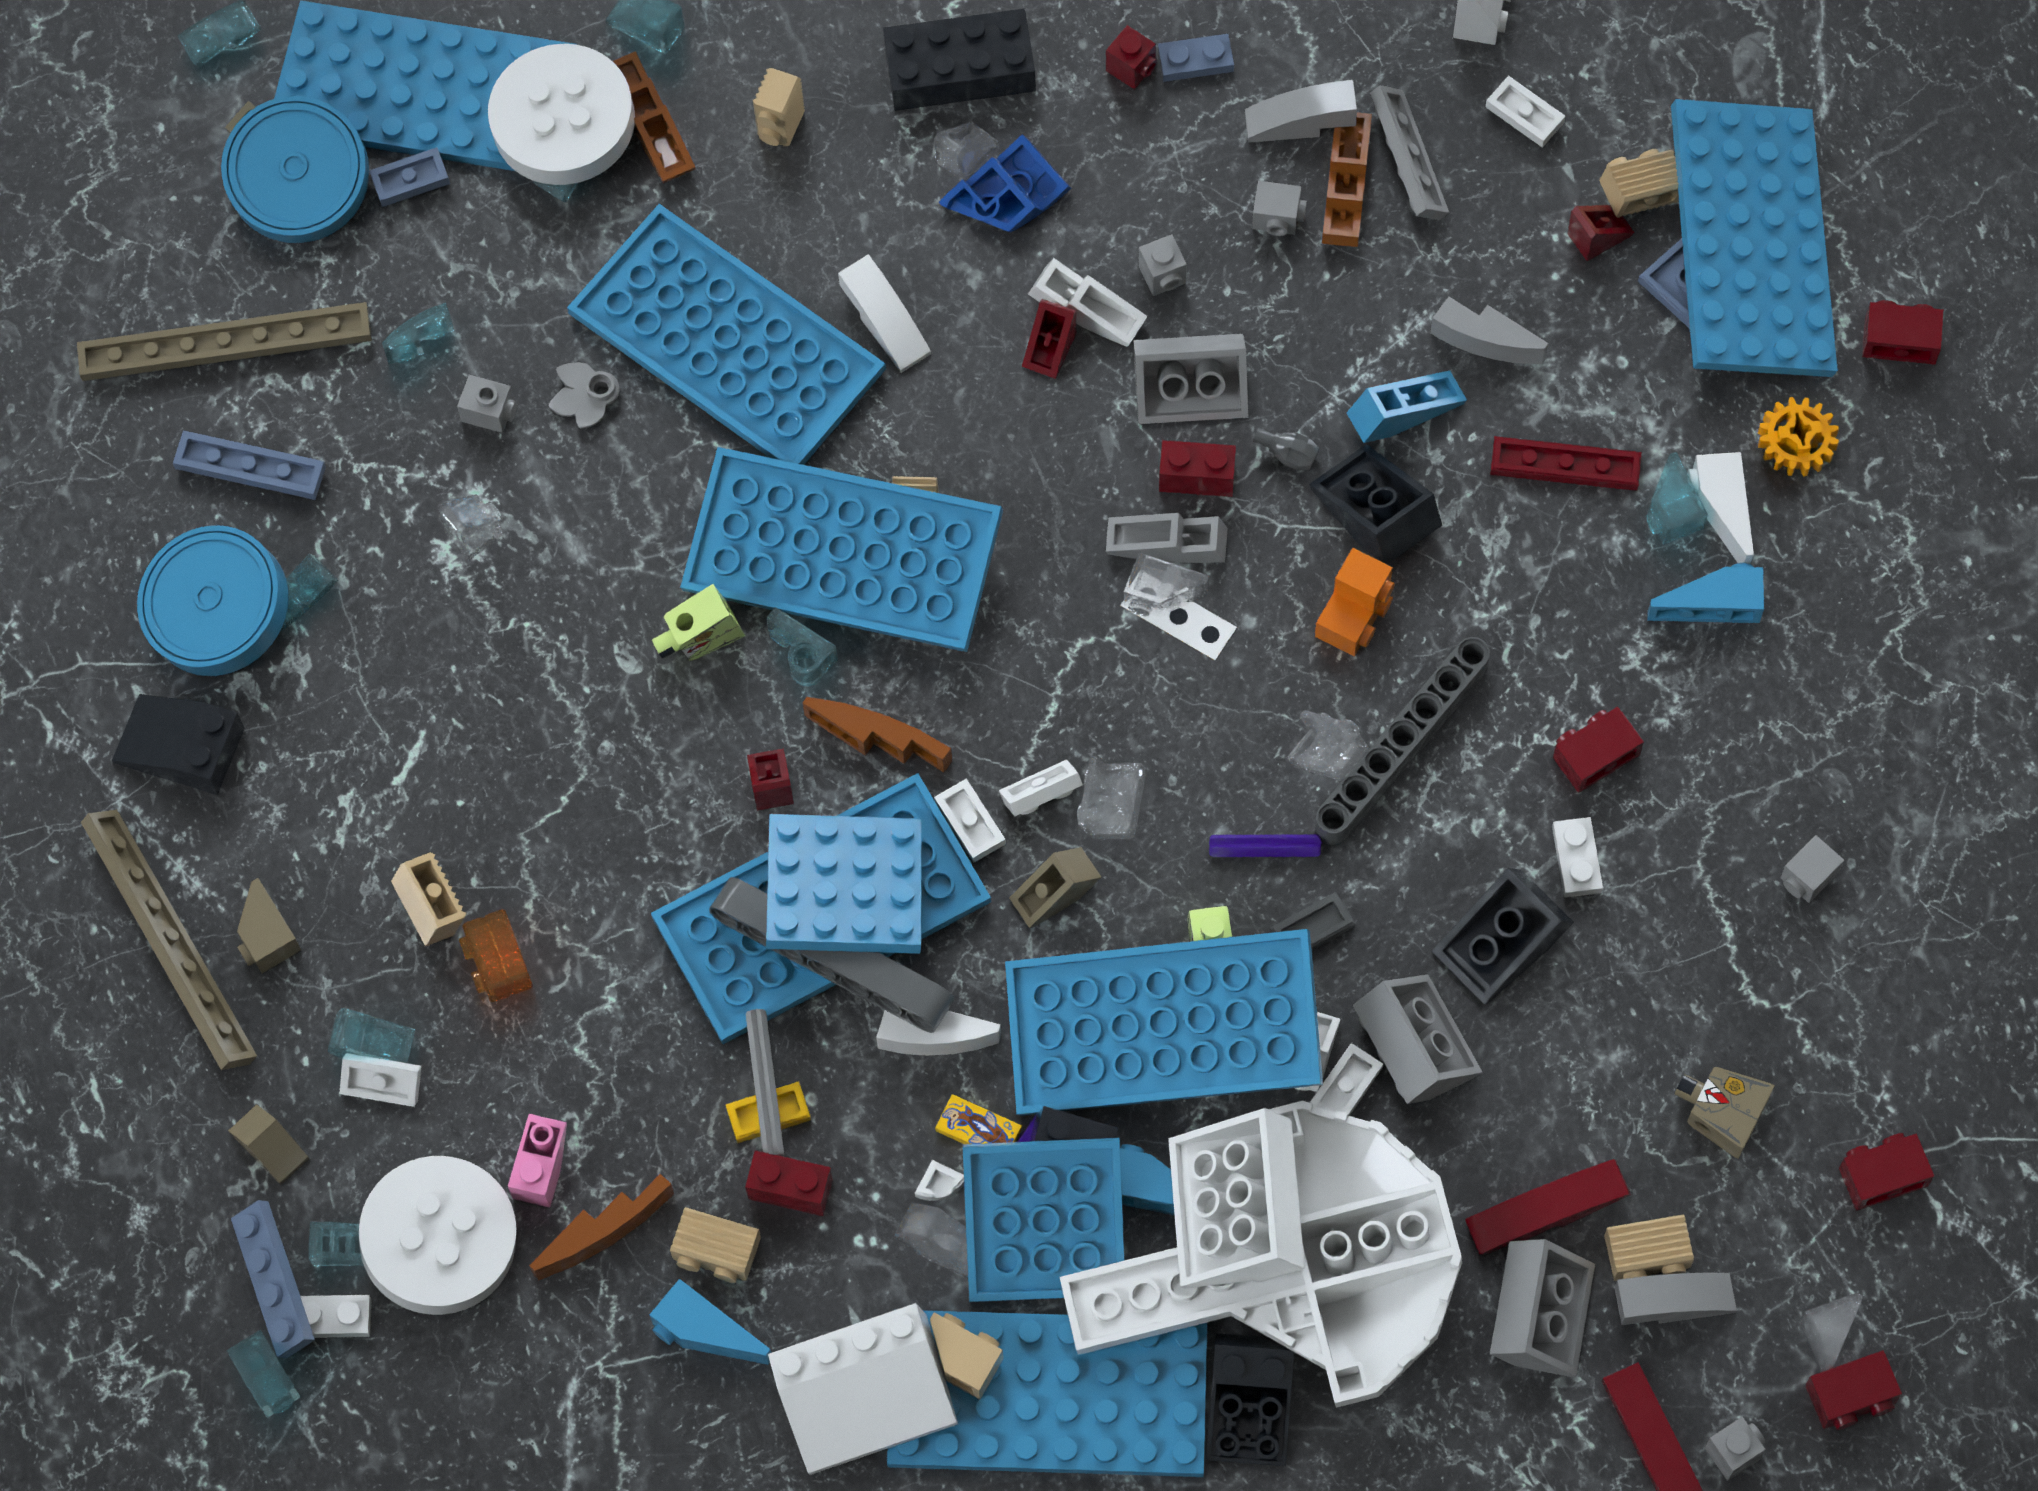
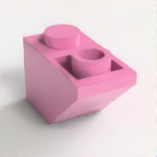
(538, 1161)

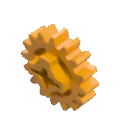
(1808, 426)

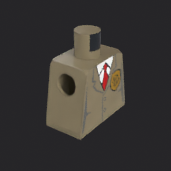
(1725, 1107)

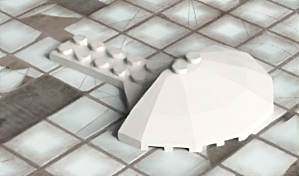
(1372, 1279)

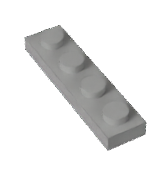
(1409, 153)

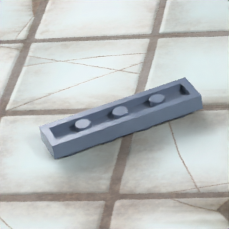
(249, 465)
(272, 1279)

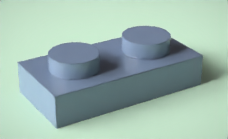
(1195, 57)
(409, 177)

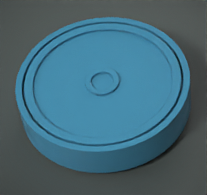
(295, 169)
(212, 600)

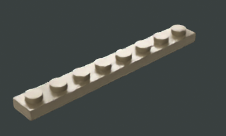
(224, 341)
(169, 939)

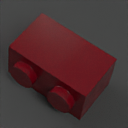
(1902, 332)
(1197, 468)
(1597, 748)
(1885, 1170)
(789, 1183)
(1854, 1390)

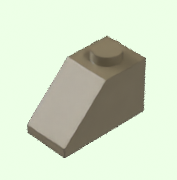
(1055, 886)
(264, 931)

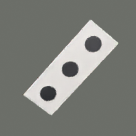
(1195, 627)

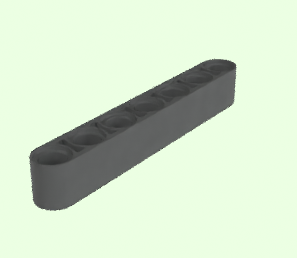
(1406, 724)
(862, 973)

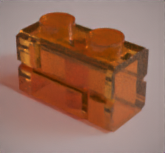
(496, 956)

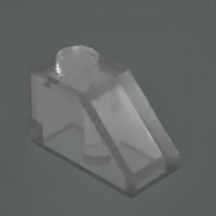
(470, 524)
(1161, 587)
(935, 1237)

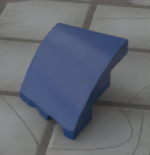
(1009, 188)

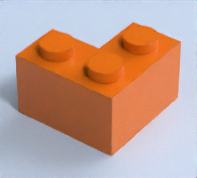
(1359, 596)

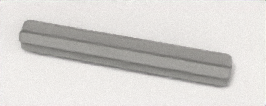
(764, 1082)

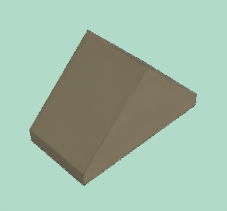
(269, 1144)

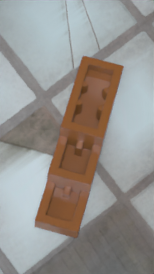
(654, 123)
(1347, 183)
(867, 728)
(589, 1236)

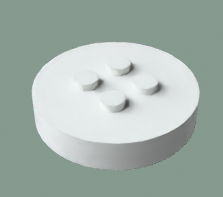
(561, 114)
(437, 1235)

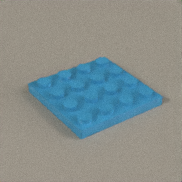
(844, 884)
(1040, 1214)

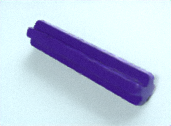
(1265, 845)

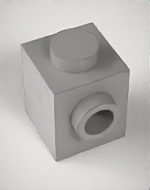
(1278, 208)
(1162, 265)
(487, 404)
(1811, 869)
(1736, 1447)

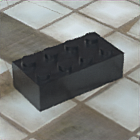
(959, 59)

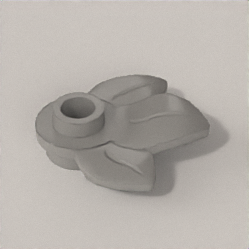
(579, 394)

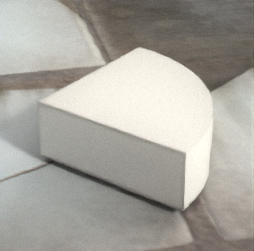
(939, 1183)

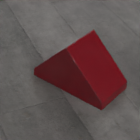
(1597, 229)
(1050, 338)
(770, 779)

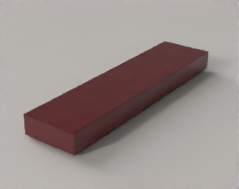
(1565, 463)
(1650, 1430)

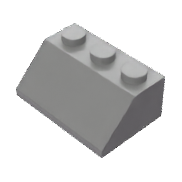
(1191, 378)
(1416, 1038)
(1542, 1307)

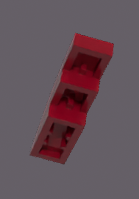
(1548, 1207)

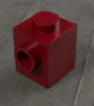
(1131, 57)

